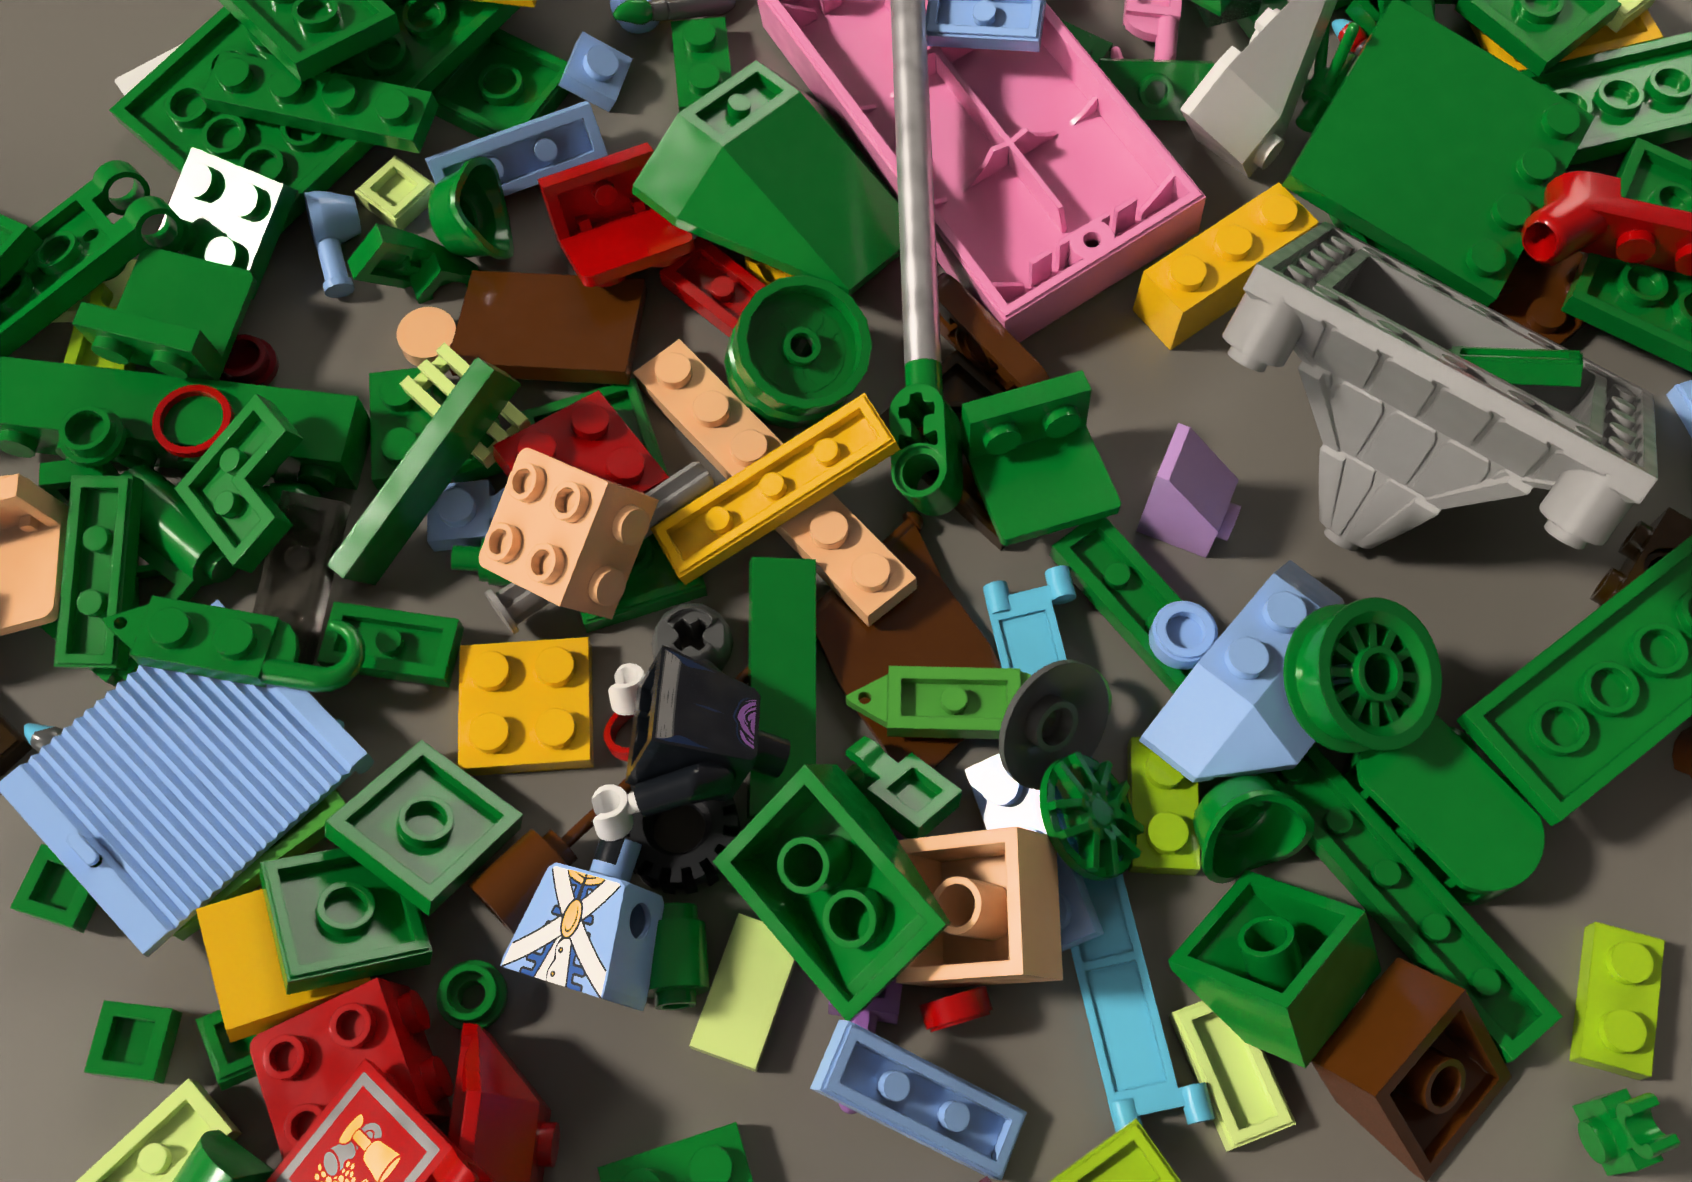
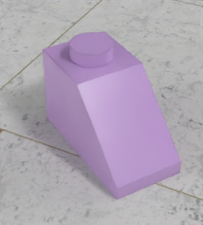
(1190, 496)

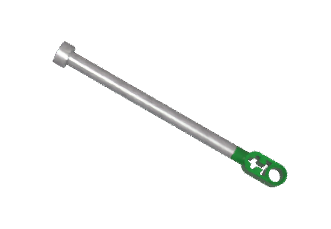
(922, 398)

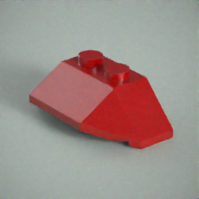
(499, 1113)

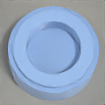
(1182, 634)

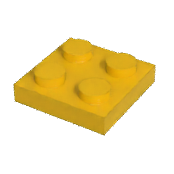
(525, 706)

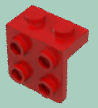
(604, 225)
(316, 1052)

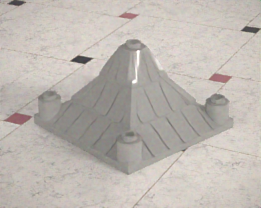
(1421, 426)

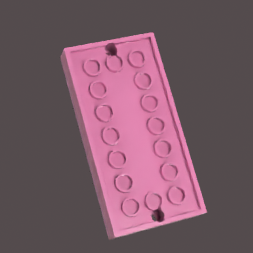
(1035, 156)

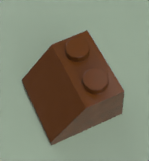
(1413, 1065)

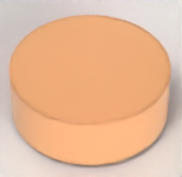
(424, 332)

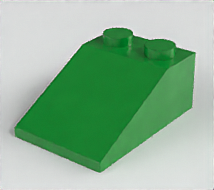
(834, 886)

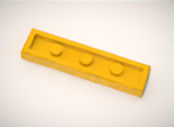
(775, 489)

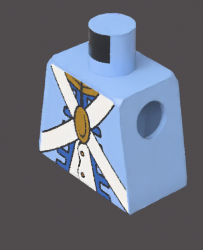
(591, 928)

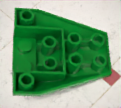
(773, 181)

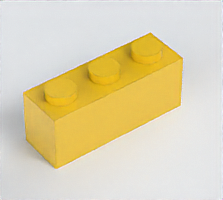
(1211, 269)

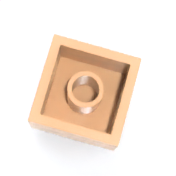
(1000, 904)

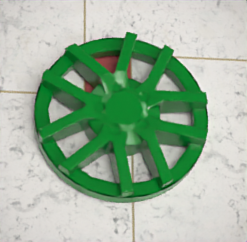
(1097, 821)

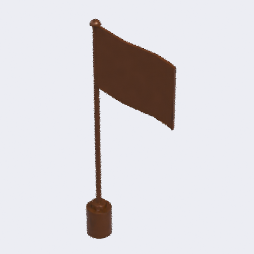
(919, 631)

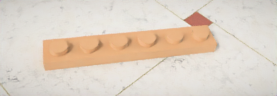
(733, 438)

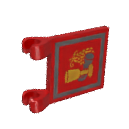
(375, 1136)

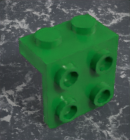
(172, 315)

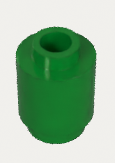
(679, 958)

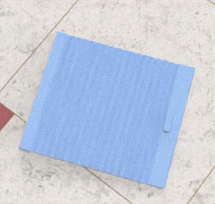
(178, 790)

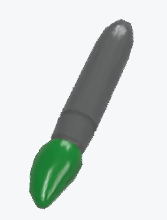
(644, 11)

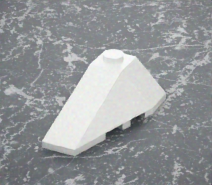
(1252, 93)

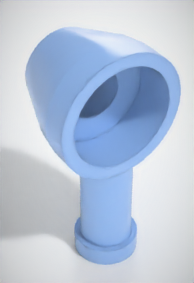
(332, 222)

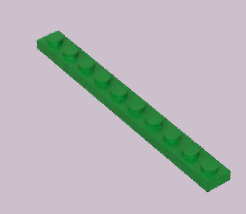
(1347, 830)

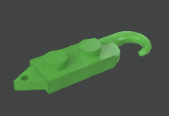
(942, 700)

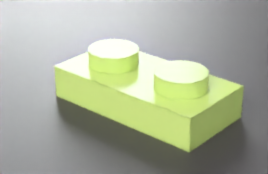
(163, 1139)

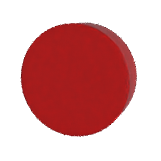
(956, 1009)

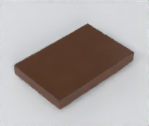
(551, 326)

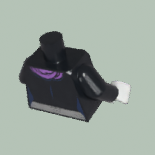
(688, 741)

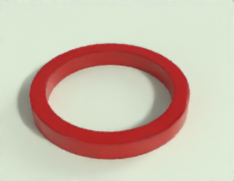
(178, 395)

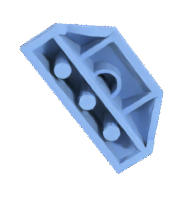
(1234, 704)

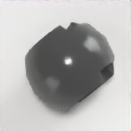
(695, 621)

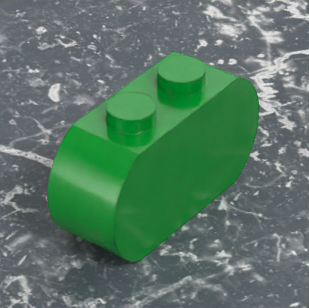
(1452, 812)

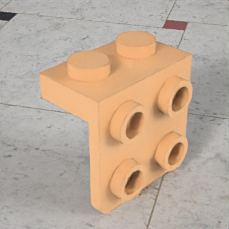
(566, 534)
(30, 554)

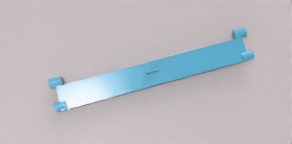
(1111, 966)

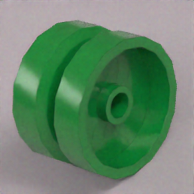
(828, 356)

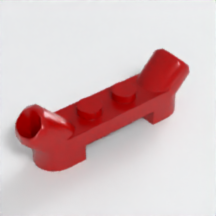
(1590, 216)

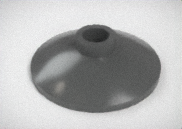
(1051, 717)

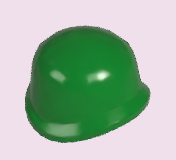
(471, 212)
(1248, 826)

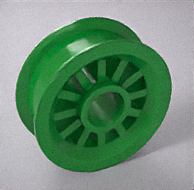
(1363, 676)

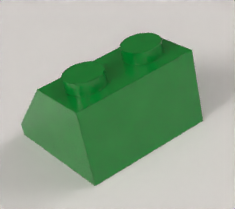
(1279, 965)

